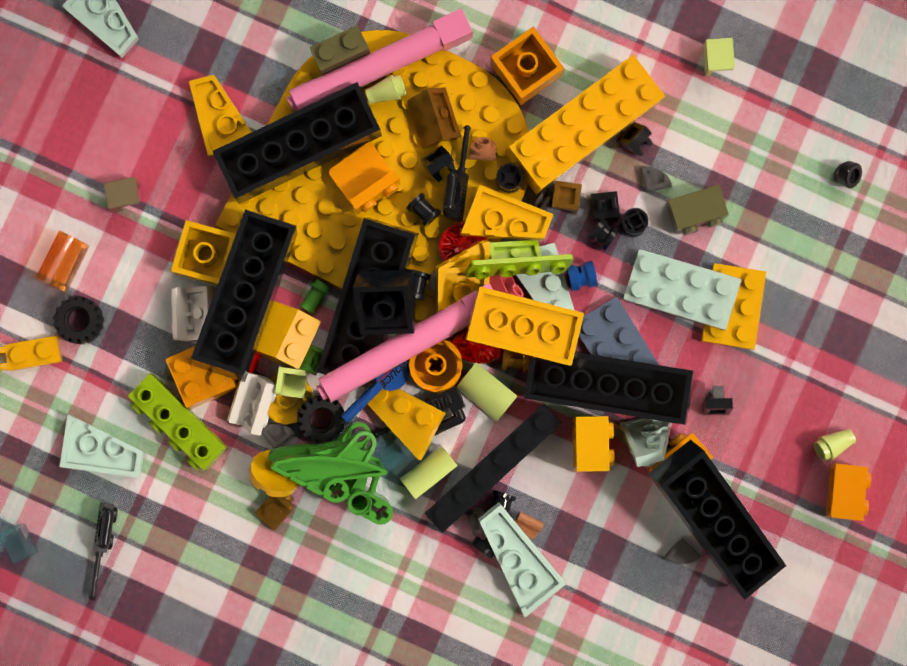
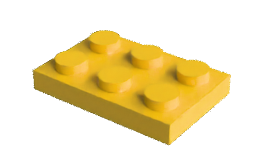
(745, 315)

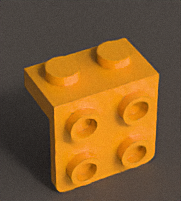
(364, 178)

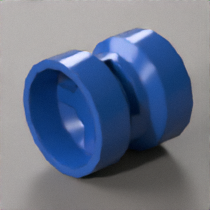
(581, 276)

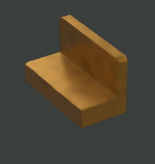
(433, 117)

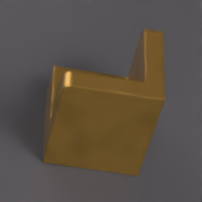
(566, 196)

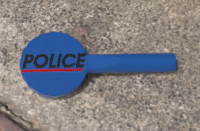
(389, 381)

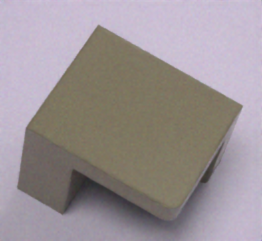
(122, 193)

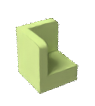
(718, 55)
(291, 382)

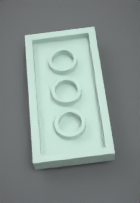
(682, 289)

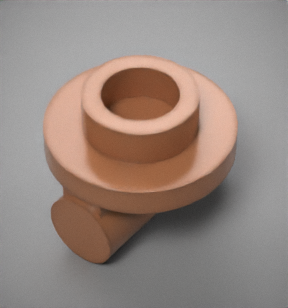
(483, 149)
(529, 524)

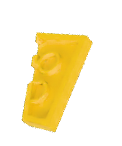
(216, 114)
(504, 217)
(408, 418)

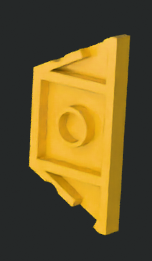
(451, 278)

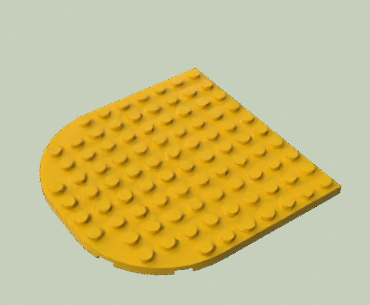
(322, 213)

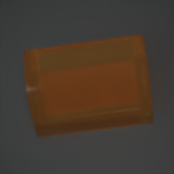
(62, 261)

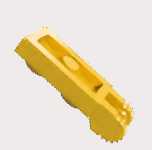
(31, 354)

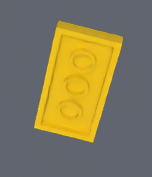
(524, 326)

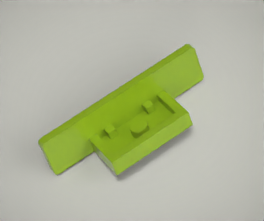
(517, 258)

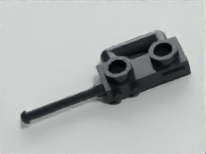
(457, 185)
(447, 400)
(103, 539)

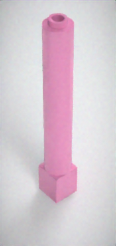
(443, 34)
(397, 349)

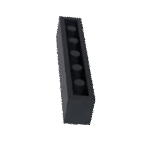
(492, 468)

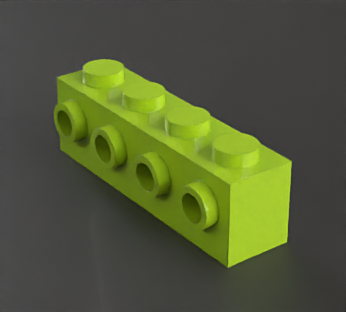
(178, 422)

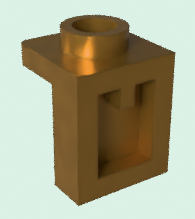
(275, 510)

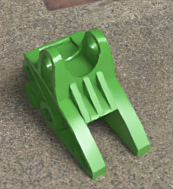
(333, 463)

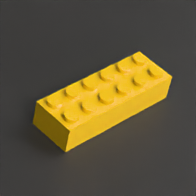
(585, 124)

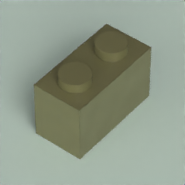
(339, 50)
(697, 209)

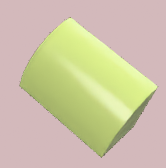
(486, 392)
(428, 472)

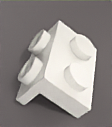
(189, 311)
(252, 403)

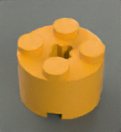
(437, 381)

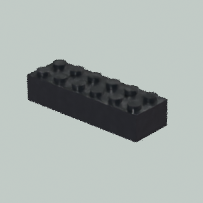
(297, 143)
(376, 249)
(244, 296)
(613, 386)
(717, 519)

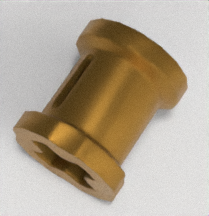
(515, 361)

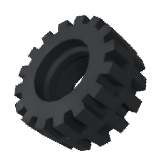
(62, 322)
(317, 434)

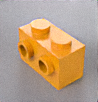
(848, 492)

